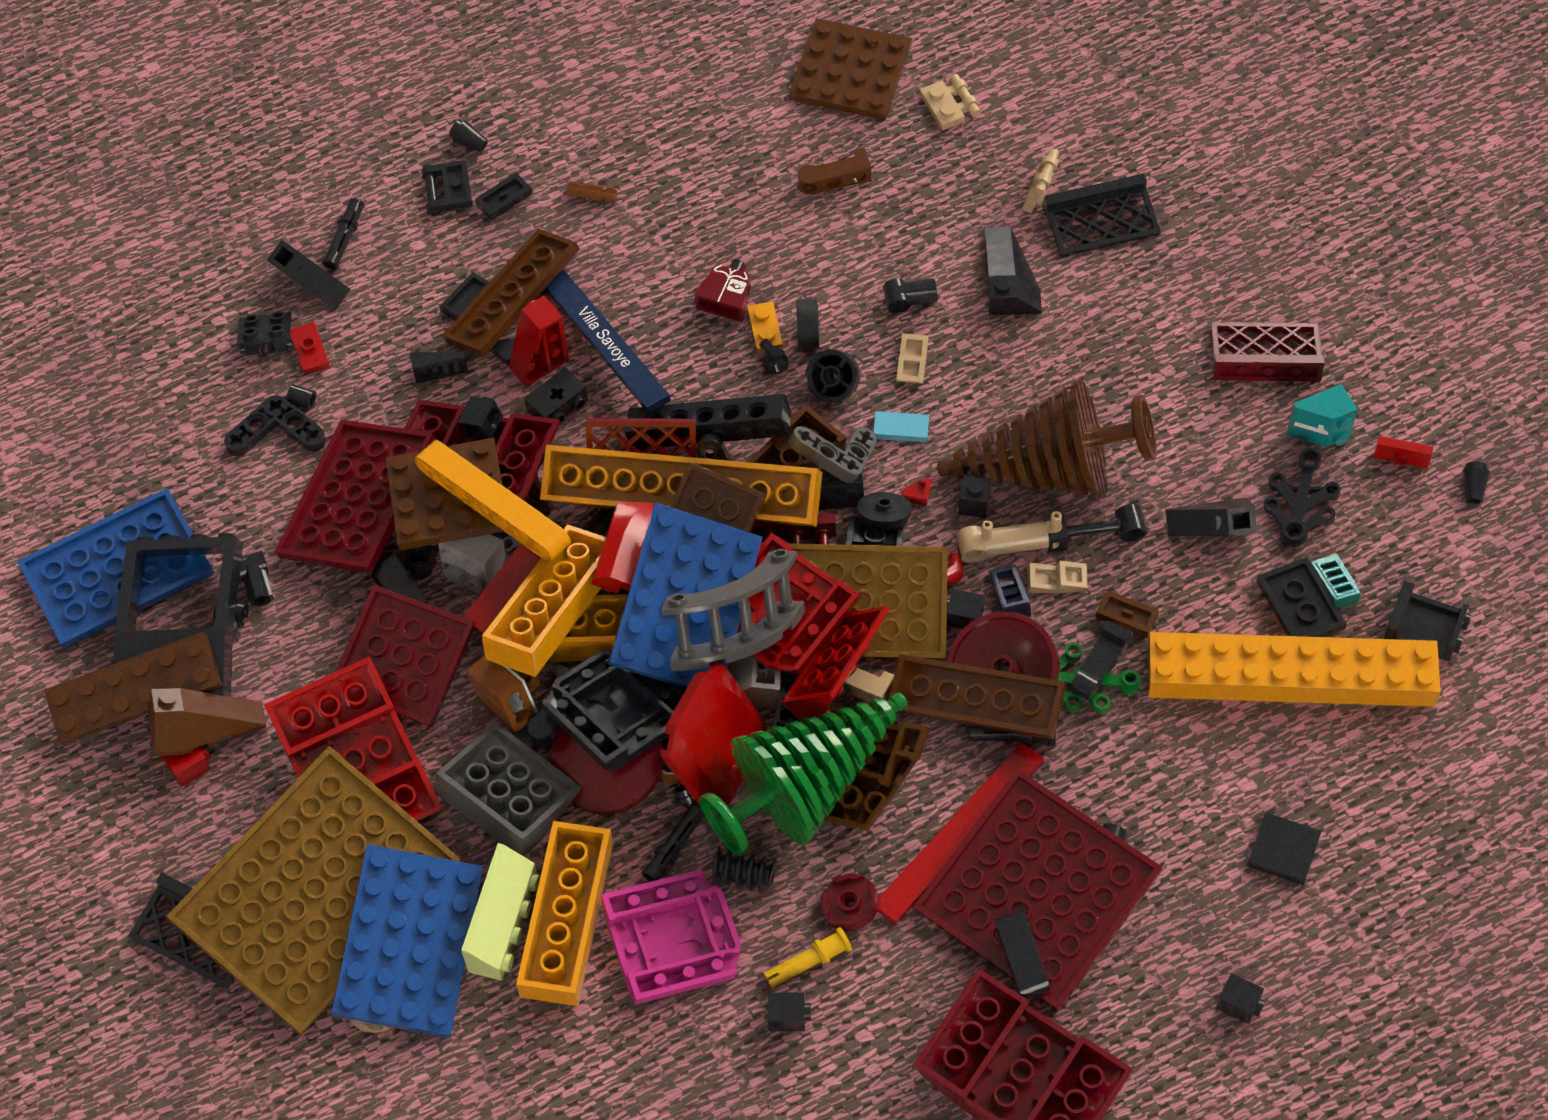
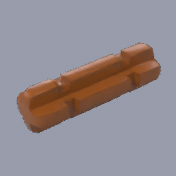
(592, 191)

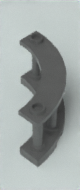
(752, 637)

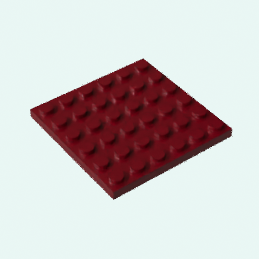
(1053, 865)

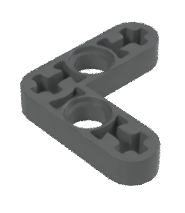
(840, 463)

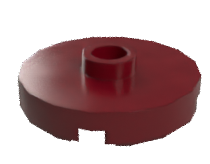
(843, 891)

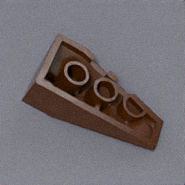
(192, 718)

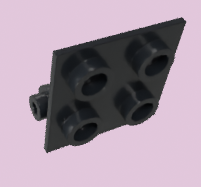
(265, 329)

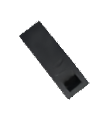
(308, 274)
(1212, 519)

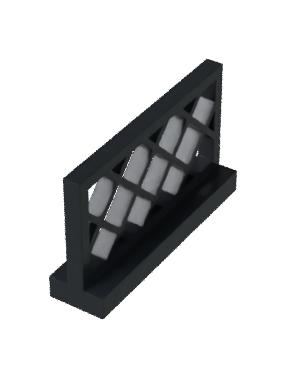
(1090, 198)
(176, 892)

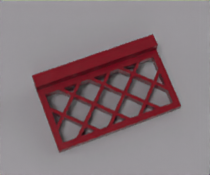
(1266, 366)
(635, 424)

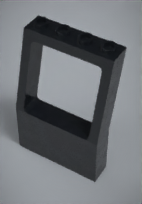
(132, 643)

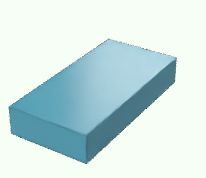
(901, 426)

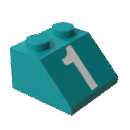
(1323, 418)

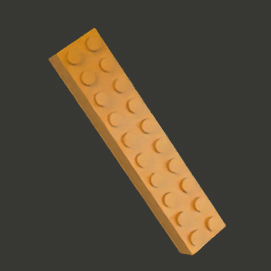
(612, 477)
(1293, 669)

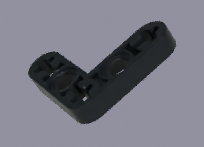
(272, 420)

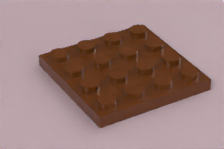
(850, 69)
(429, 512)

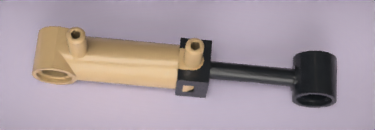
(980, 542)

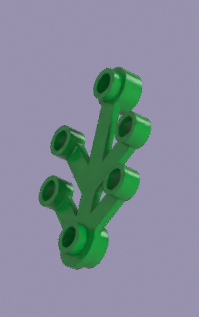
(1112, 680)

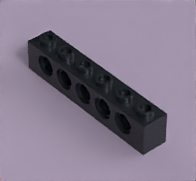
(727, 418)

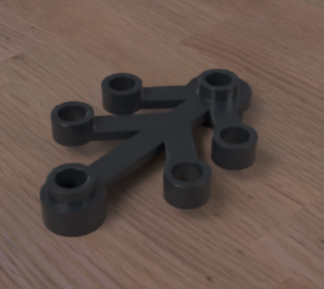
(1301, 503)

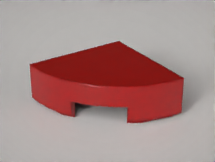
(918, 492)

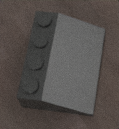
(506, 789)

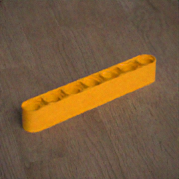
(493, 501)

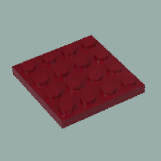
(412, 650)

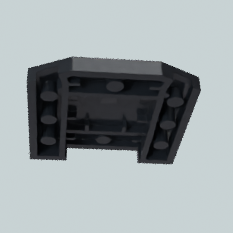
(611, 710)

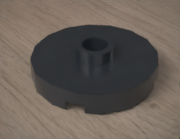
(883, 510)

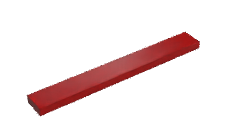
(919, 874)

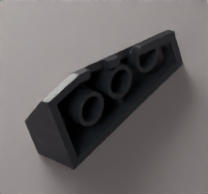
(1009, 277)

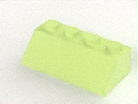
(500, 913)

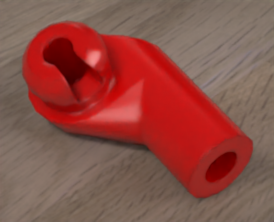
(955, 569)

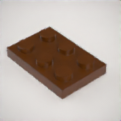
(718, 498)

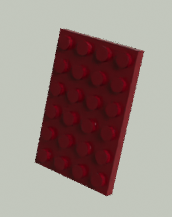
(348, 501)

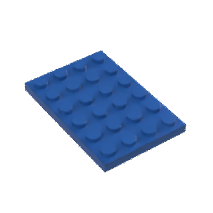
(676, 557)
(82, 573)
(407, 941)

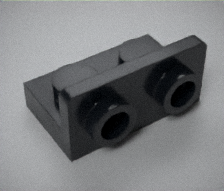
(839, 494)

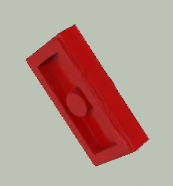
(309, 348)
(1403, 452)

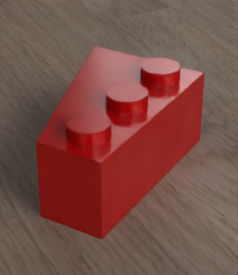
(538, 342)

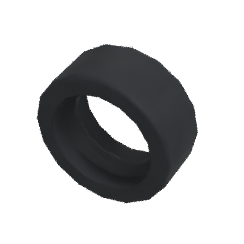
(807, 324)

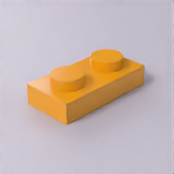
(764, 325)

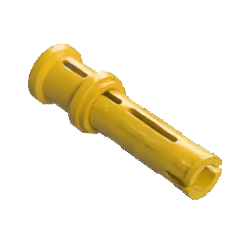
(820, 951)

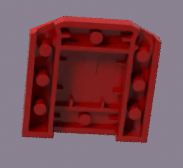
(622, 546)
(825, 605)
(702, 732)

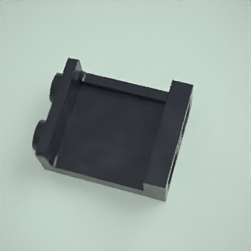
(1428, 620)

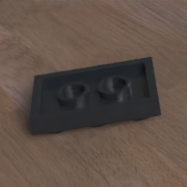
(1301, 600)

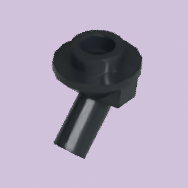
(775, 359)

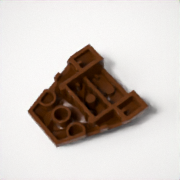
(880, 775)

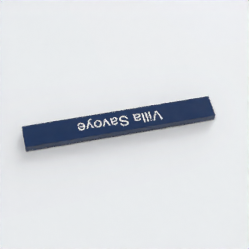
(607, 342)

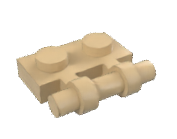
(943, 106)
(1041, 180)

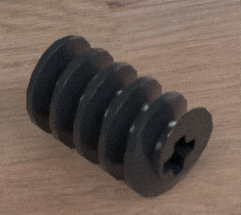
(743, 871)

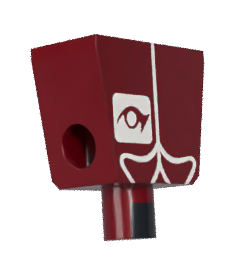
(725, 291)

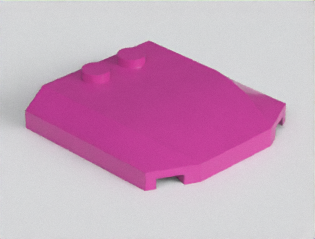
(671, 935)

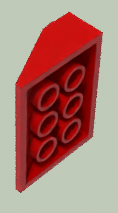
(833, 664)

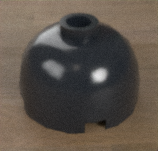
(823, 374)

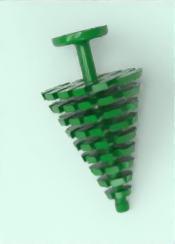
(800, 770)

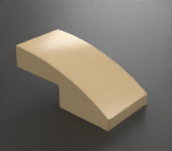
(912, 358)
(1063, 578)

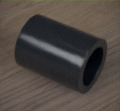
(301, 396)

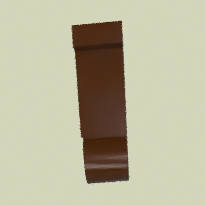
(835, 174)

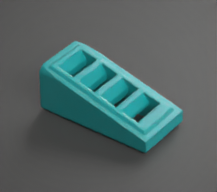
(1344, 598)

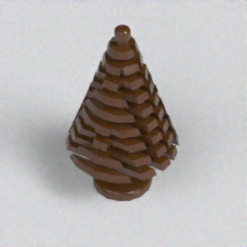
(1054, 445)

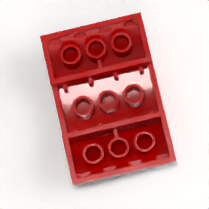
(360, 723)

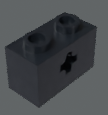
(557, 397)

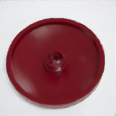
(1007, 644)
(601, 789)

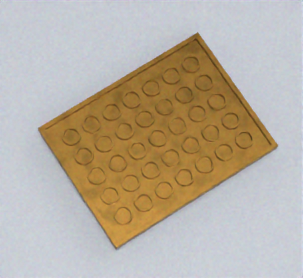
(288, 888)

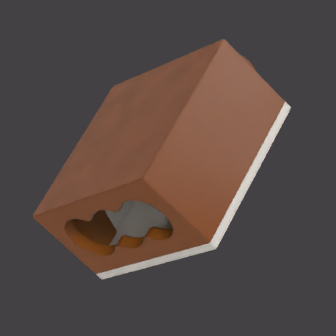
(502, 693)

